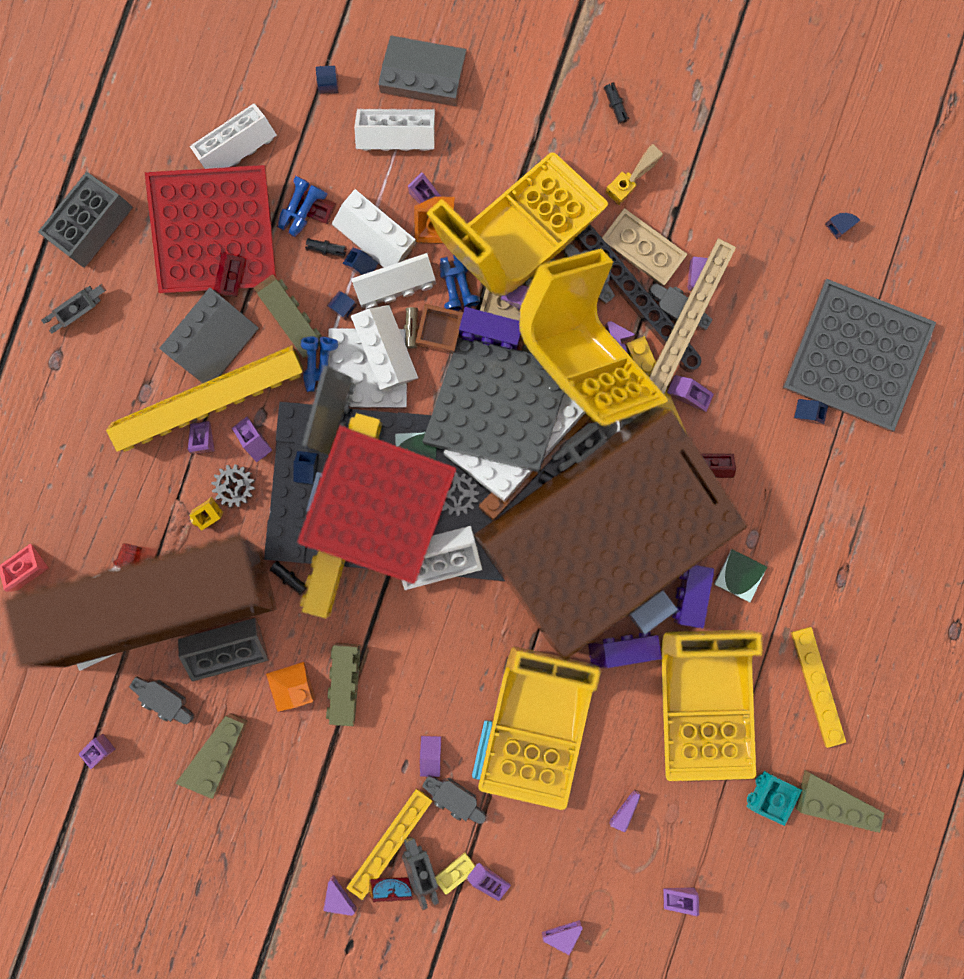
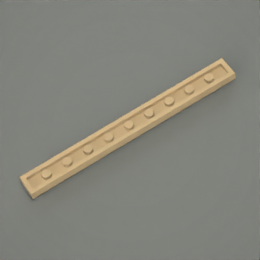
(690, 315)

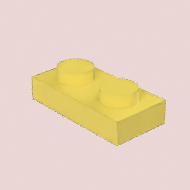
(455, 873)

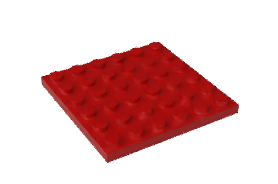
(208, 214)
(376, 505)

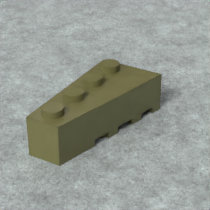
(286, 312)
(344, 684)
(213, 760)
(834, 804)

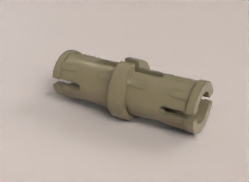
(411, 314)

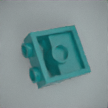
(773, 798)

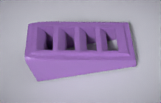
(624, 814)
(478, 876)

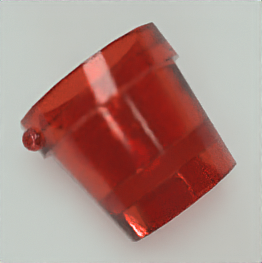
(127, 554)

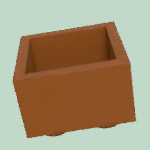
(439, 329)

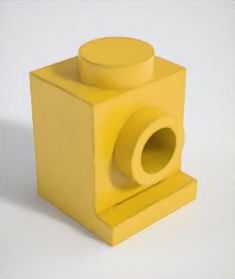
(618, 193)
(202, 521)

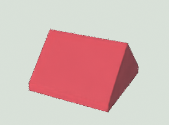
(21, 568)

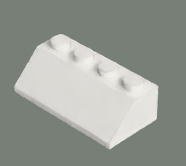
(395, 129)
(234, 139)
(373, 230)
(394, 281)
(384, 347)
(448, 557)

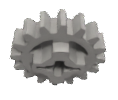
(231, 477)
(466, 494)

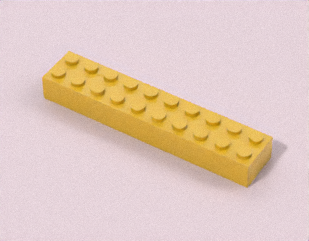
(205, 398)
(327, 568)

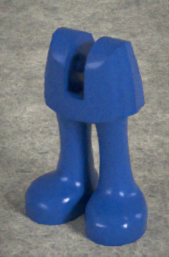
(299, 218)
(460, 273)
(310, 344)

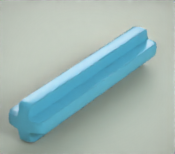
(484, 739)

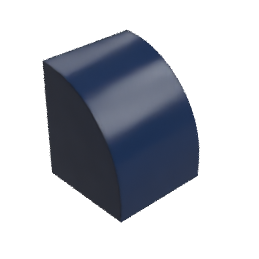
(327, 79)
(841, 223)
(360, 262)
(342, 305)
(811, 411)
(305, 467)

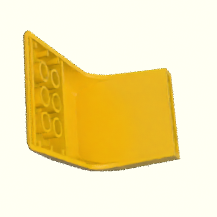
(521, 226)
(575, 348)
(709, 704)
(538, 727)

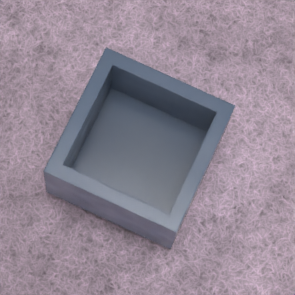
(652, 612)

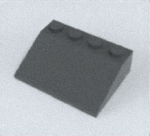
(422, 70)
(85, 219)
(209, 337)
(328, 410)

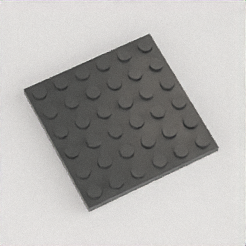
(859, 355)
(495, 406)

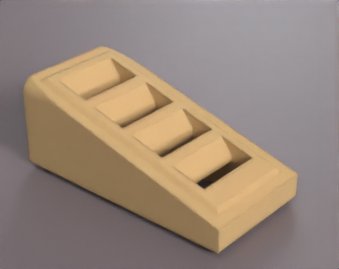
(647, 162)

